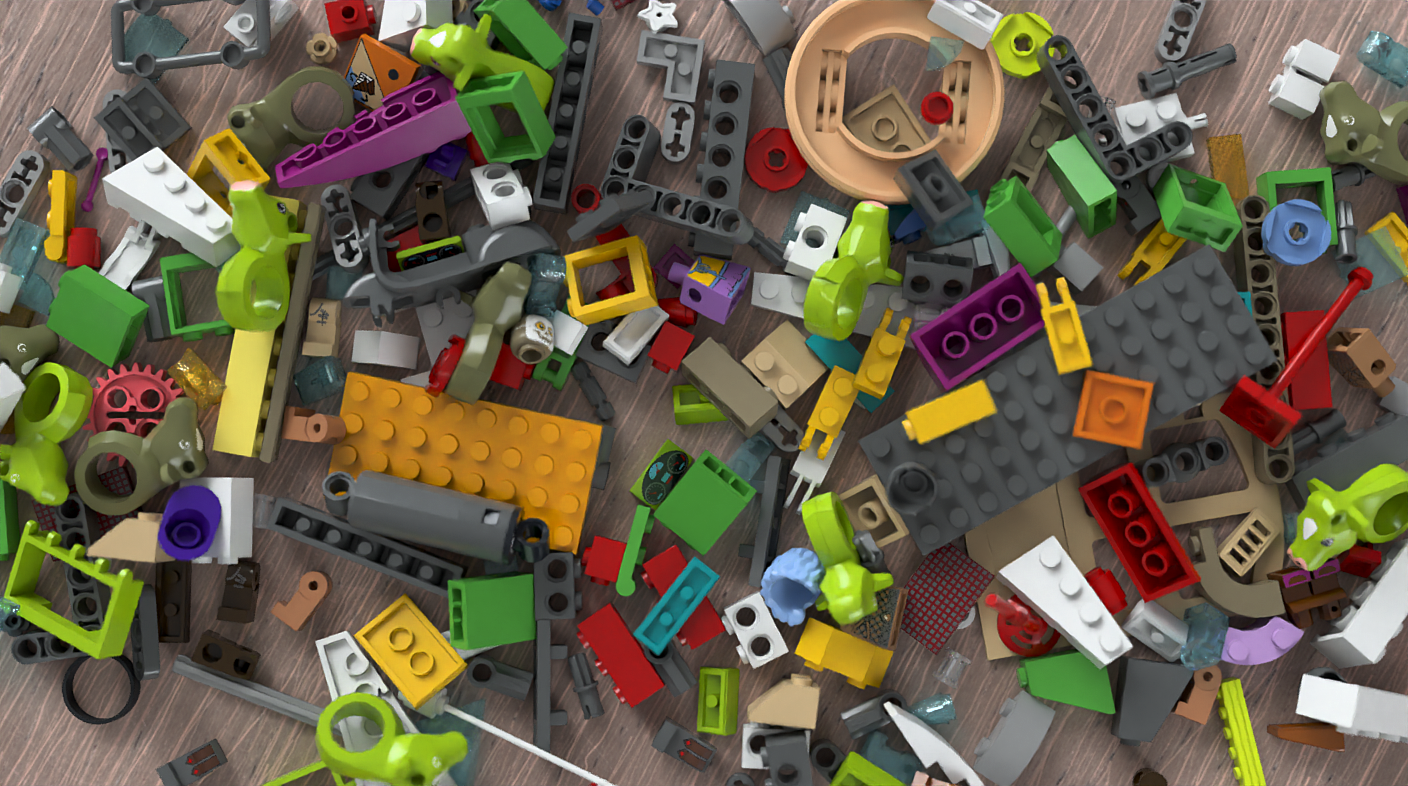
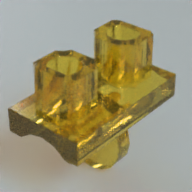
(197, 380)

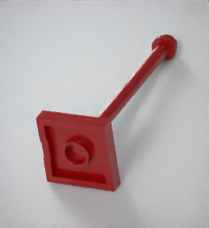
(1262, 410)

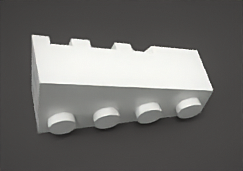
(404, 18)

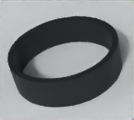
(74, 708)

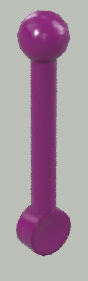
(102, 155)

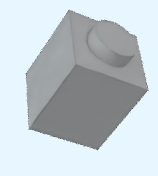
(1076, 268)

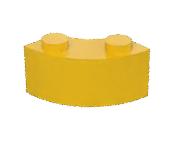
(841, 652)

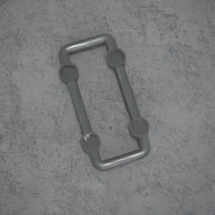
(151, 66)

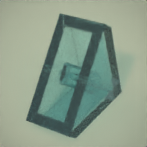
(320, 380)

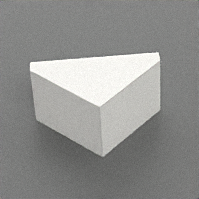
(385, 349)

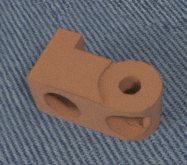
(307, 426)
(312, 592)
(1199, 695)

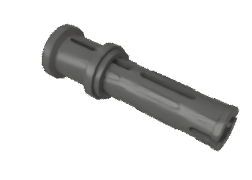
(1173, 74)

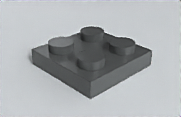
(612, 213)

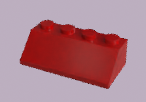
(1138, 532)

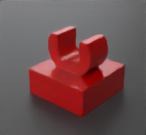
(1359, 560)

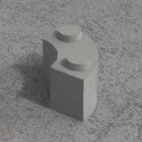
(764, 22)
(1013, 739)

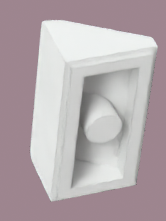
(966, 19)
(1157, 629)

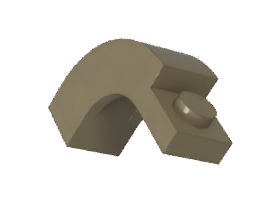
(1250, 599)

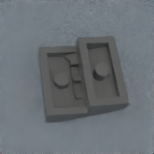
(142, 120)

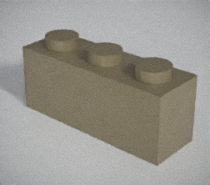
(730, 387)

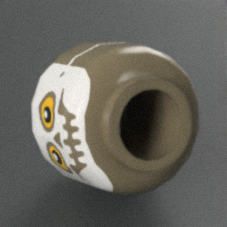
(532, 339)

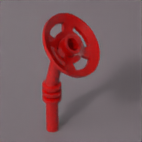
(1020, 616)

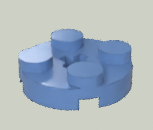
(1310, 221)

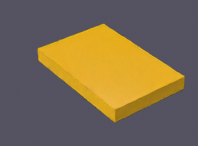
(411, 651)

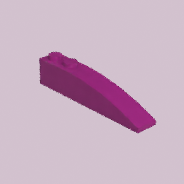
(403, 128)

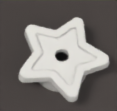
(662, 23)

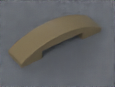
(1036, 139)

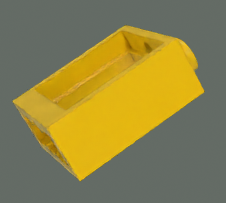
(223, 152)
(641, 299)
(949, 412)

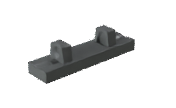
(770, 517)
(542, 715)

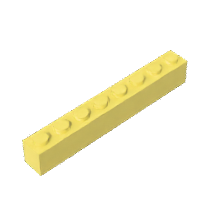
(253, 371)

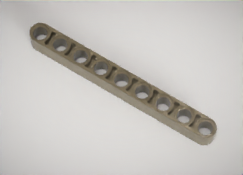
(1269, 325)

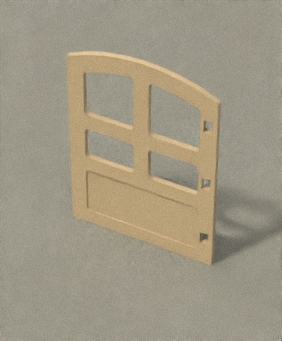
(1062, 513)

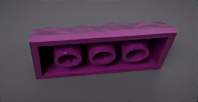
(979, 328)

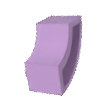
(1260, 641)

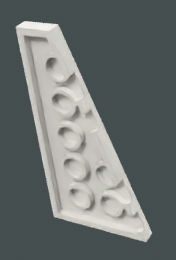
(351, 671)

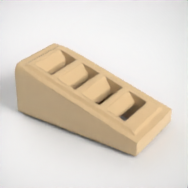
(1237, 568)

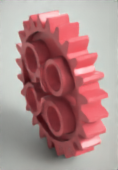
(137, 386)

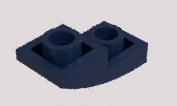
(909, 229)

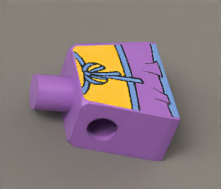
(711, 286)

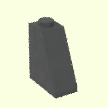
(1145, 697)

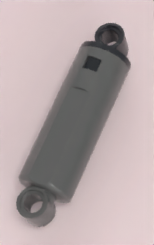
(436, 516)

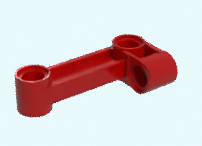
(624, 282)

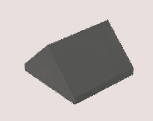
(932, 189)

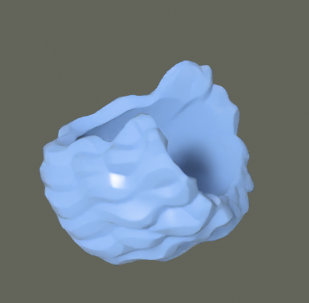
(792, 584)

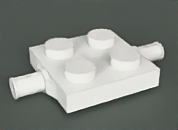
(1150, 115)

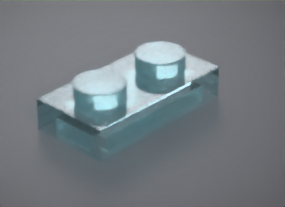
(24, 249)

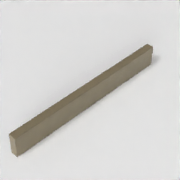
(292, 333)

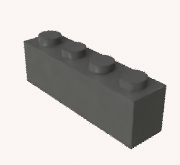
(1348, 461)

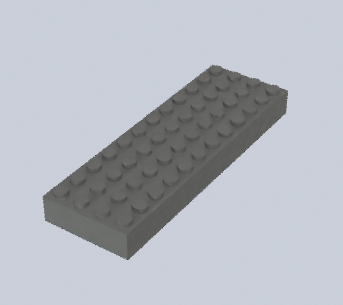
(1171, 330)

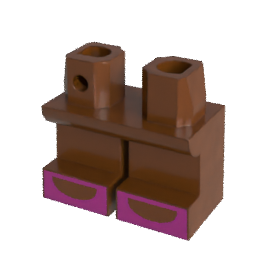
(1310, 589)

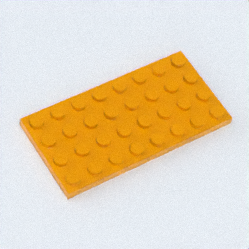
(472, 449)

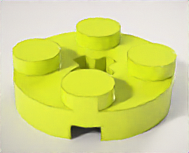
(1017, 27)

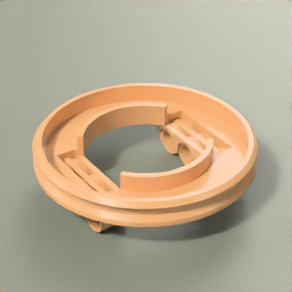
(817, 97)

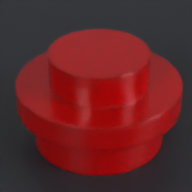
(937, 108)

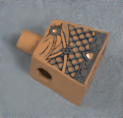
(1361, 359)
(883, 625)

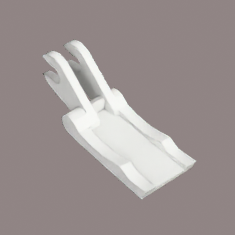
(131, 255)
(810, 468)

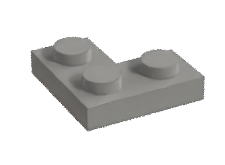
(682, 59)

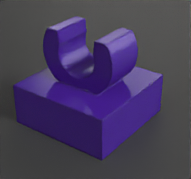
(447, 160)

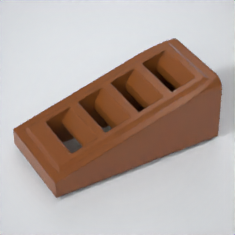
(1310, 733)

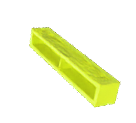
(1239, 733)

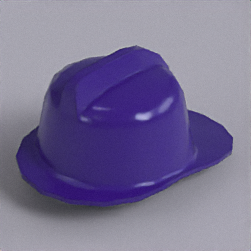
(189, 523)

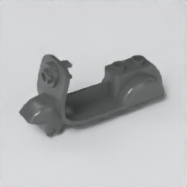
(441, 279)

